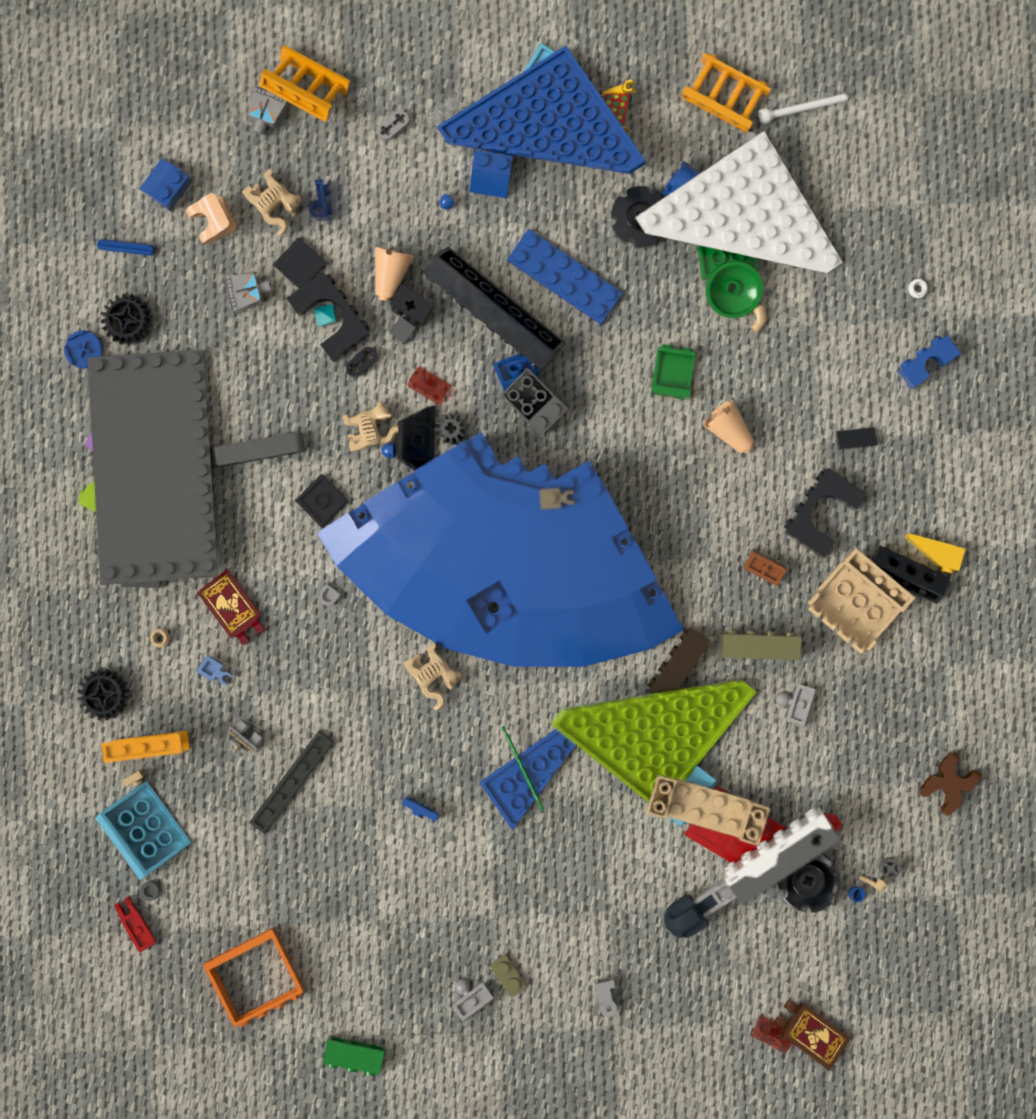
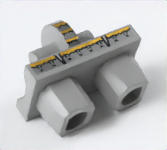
(238, 732)

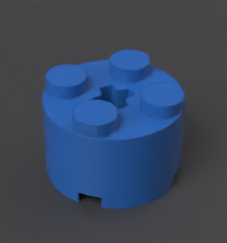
(680, 177)

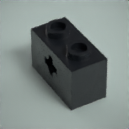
(406, 296)

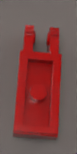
(135, 926)

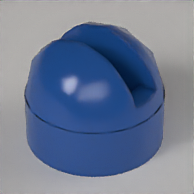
(446, 202)
(389, 450)
(859, 894)

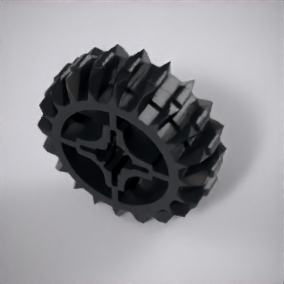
(127, 312)
(86, 697)

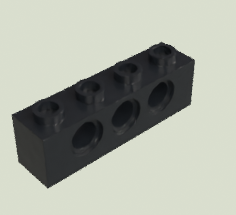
(914, 582)

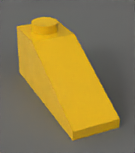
(939, 553)

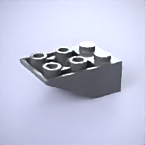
(535, 401)

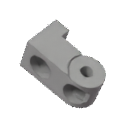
(606, 1002)

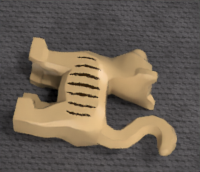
(271, 199)
(368, 428)
(430, 672)

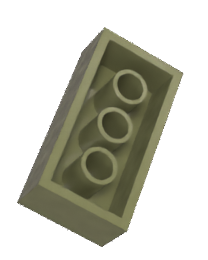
(759, 646)

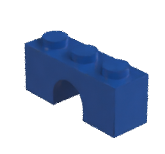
(942, 351)

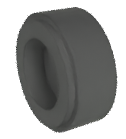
(150, 890)

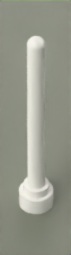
(767, 115)

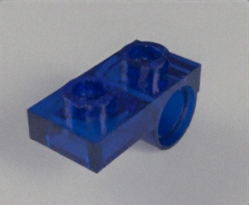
(322, 192)

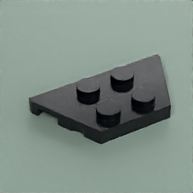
(417, 438)

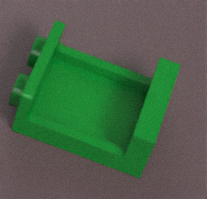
(673, 372)

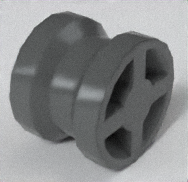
(892, 870)

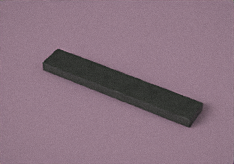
(291, 782)

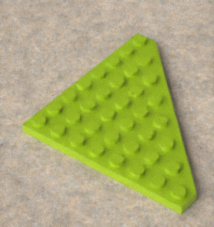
(654, 731)

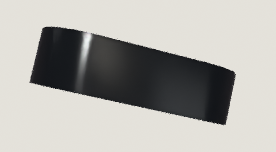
(364, 365)

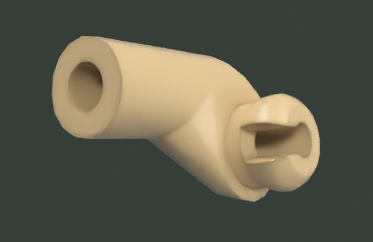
(761, 317)

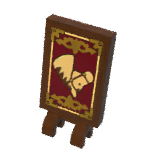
(812, 1034)

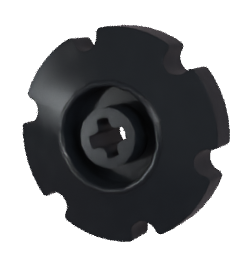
(625, 211)
(823, 887)

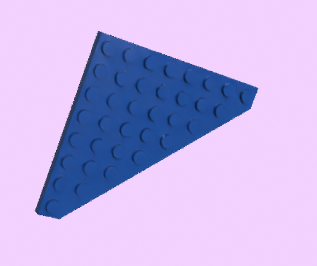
(547, 116)

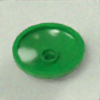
(742, 298)

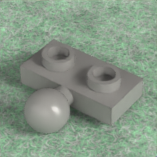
(799, 705)
(473, 1000)

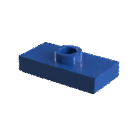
(419, 809)

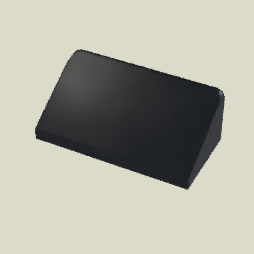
(856, 438)

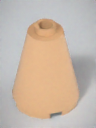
(390, 271)
(730, 427)

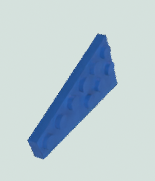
(508, 785)

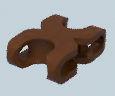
(950, 783)

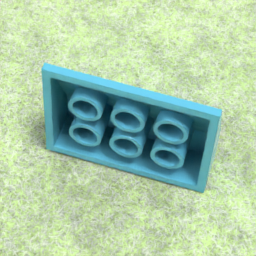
(143, 830)

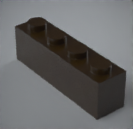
(680, 663)

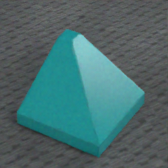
(325, 315)

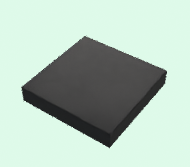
(299, 263)
(321, 500)

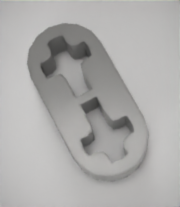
(396, 129)

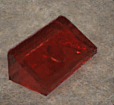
(428, 385)
(770, 1034)

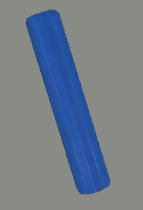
(125, 247)

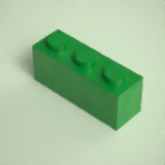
(353, 1056)

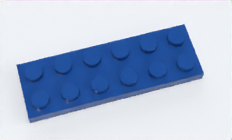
(564, 276)

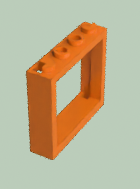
(261, 1010)

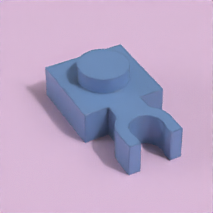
(211, 668)

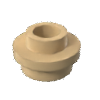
(155, 642)

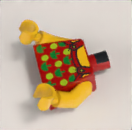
(618, 99)

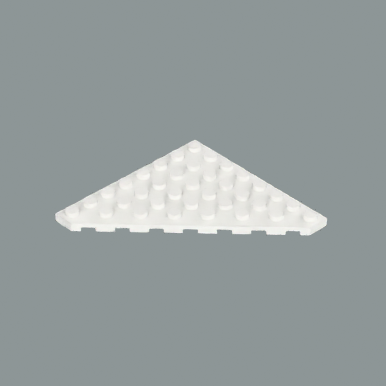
(747, 209)

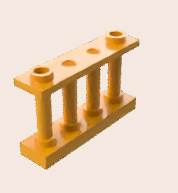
(297, 96)
(710, 103)
(145, 746)

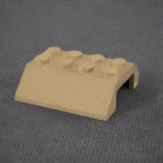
(859, 601)

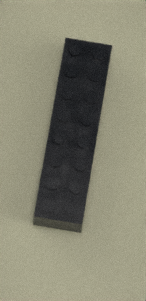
(493, 308)

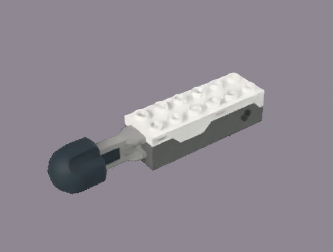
(756, 871)

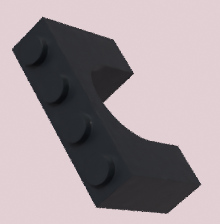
(323, 290)
(801, 527)

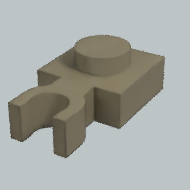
(552, 498)

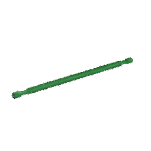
(522, 768)

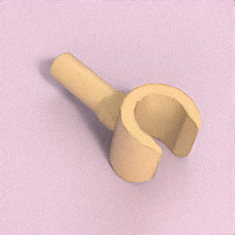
(878, 885)

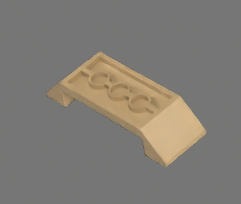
(708, 808)

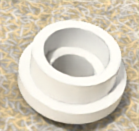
(922, 284)

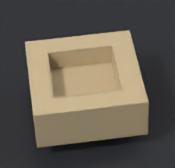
(134, 779)

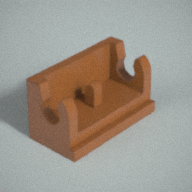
(765, 567)

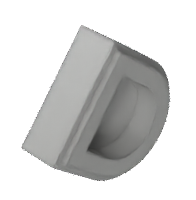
(328, 595)

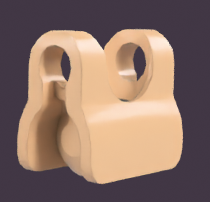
(218, 214)

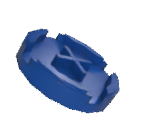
(81, 346)

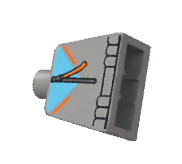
(266, 109)
(245, 291)

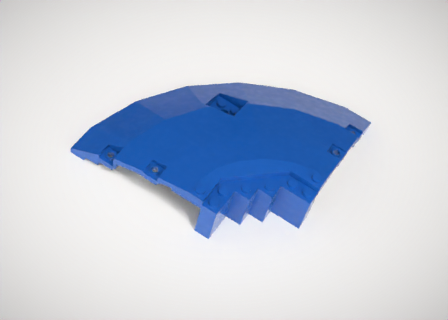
(481, 538)

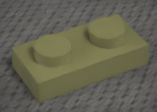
(508, 975)

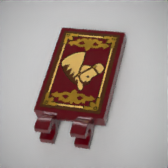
(231, 606)

